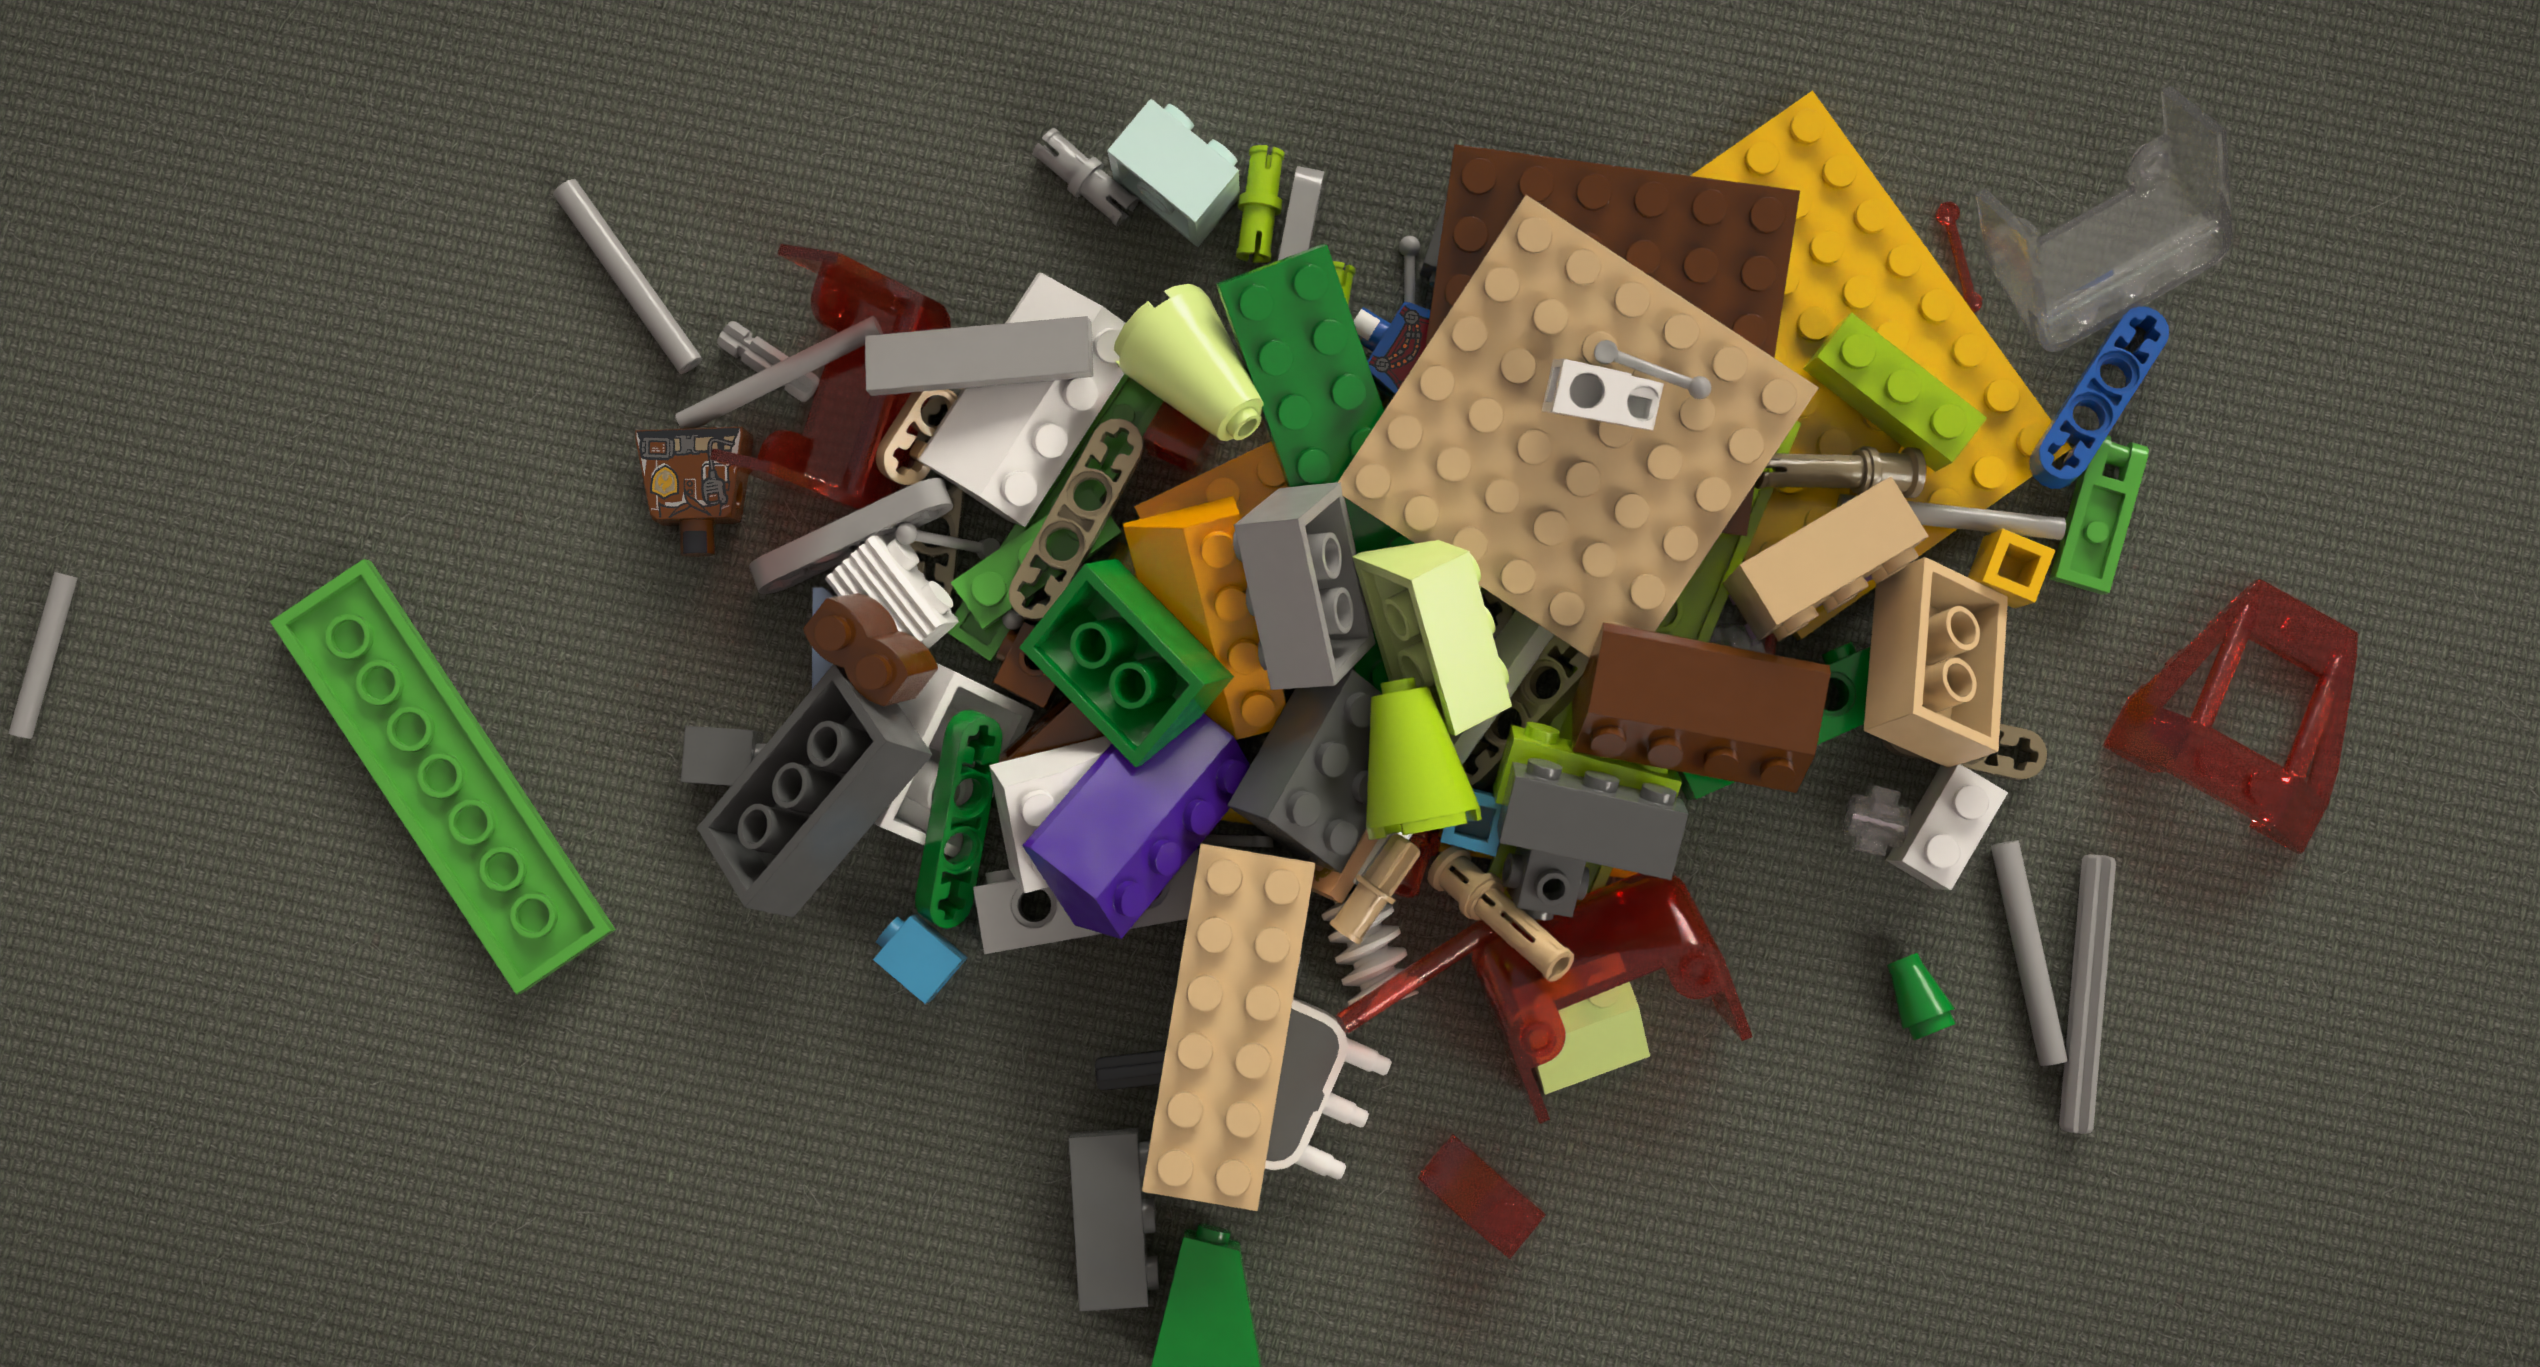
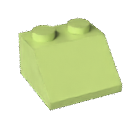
(1600, 1037)

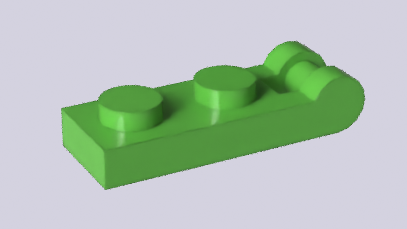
(2099, 518)

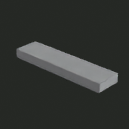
(979, 356)

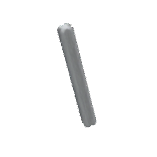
(2087, 994)

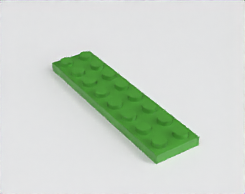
(442, 776)

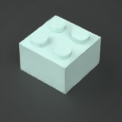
(1175, 170)

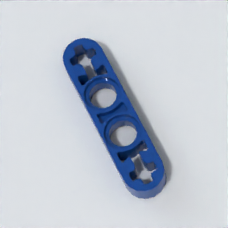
(2102, 399)

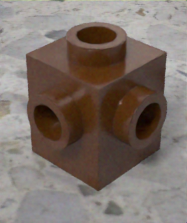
(1017, 673)

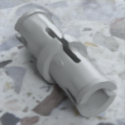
(1085, 177)

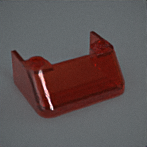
(845, 423)
(1614, 939)

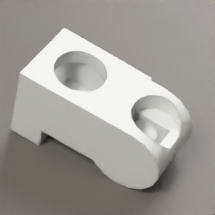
(1601, 394)

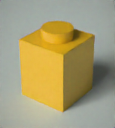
(2012, 566)

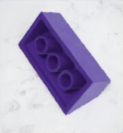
(1134, 827)

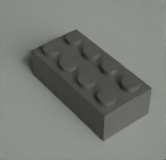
(811, 794)

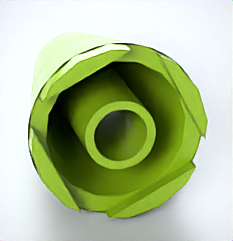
(1413, 766)

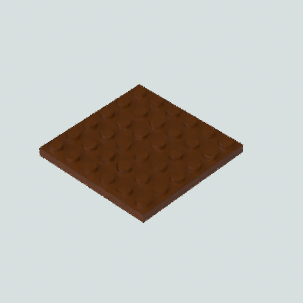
(1698, 236)

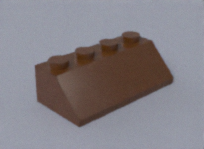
(1699, 708)

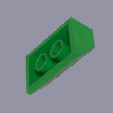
(1125, 660)

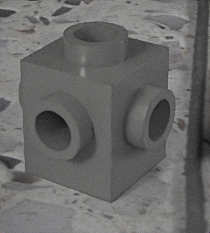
(1544, 882)

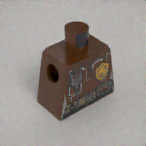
(688, 486)

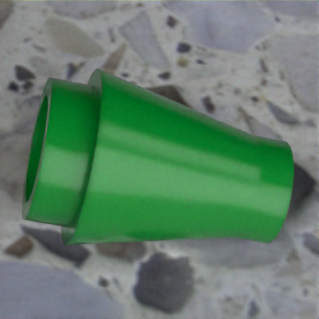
(1919, 998)

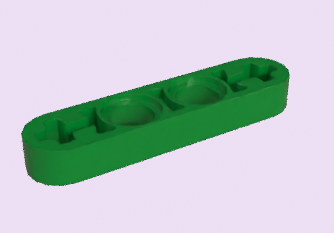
(948, 819)

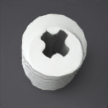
(1373, 957)

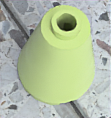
(1190, 363)

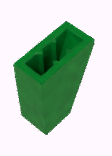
(1208, 1306)

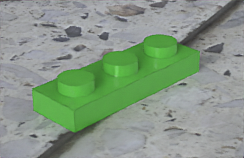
(988, 583)

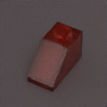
(1178, 440)
(1481, 1196)

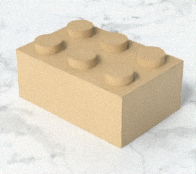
(1827, 561)
(1936, 664)

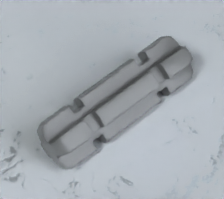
(761, 355)

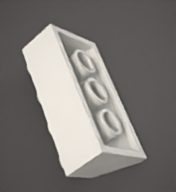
(1016, 438)

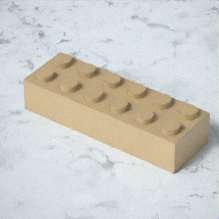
(1228, 1027)

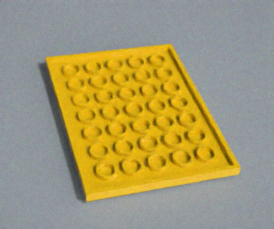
(1866, 260)

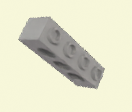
(1008, 928)

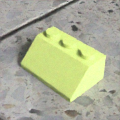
(1436, 628)

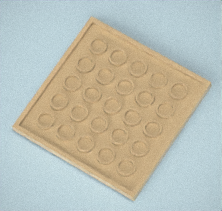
(1564, 509)

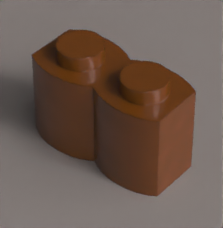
(865, 641)

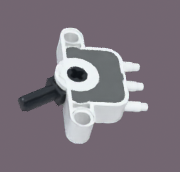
(1309, 1070)

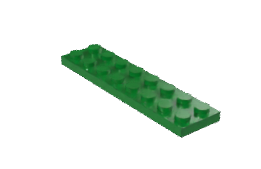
(1312, 384)

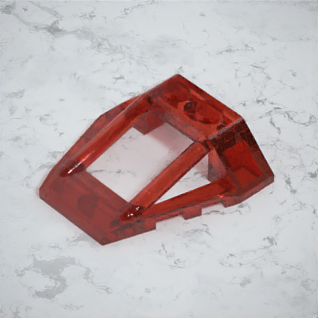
(2196, 753)

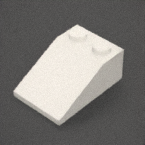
(1030, 790)

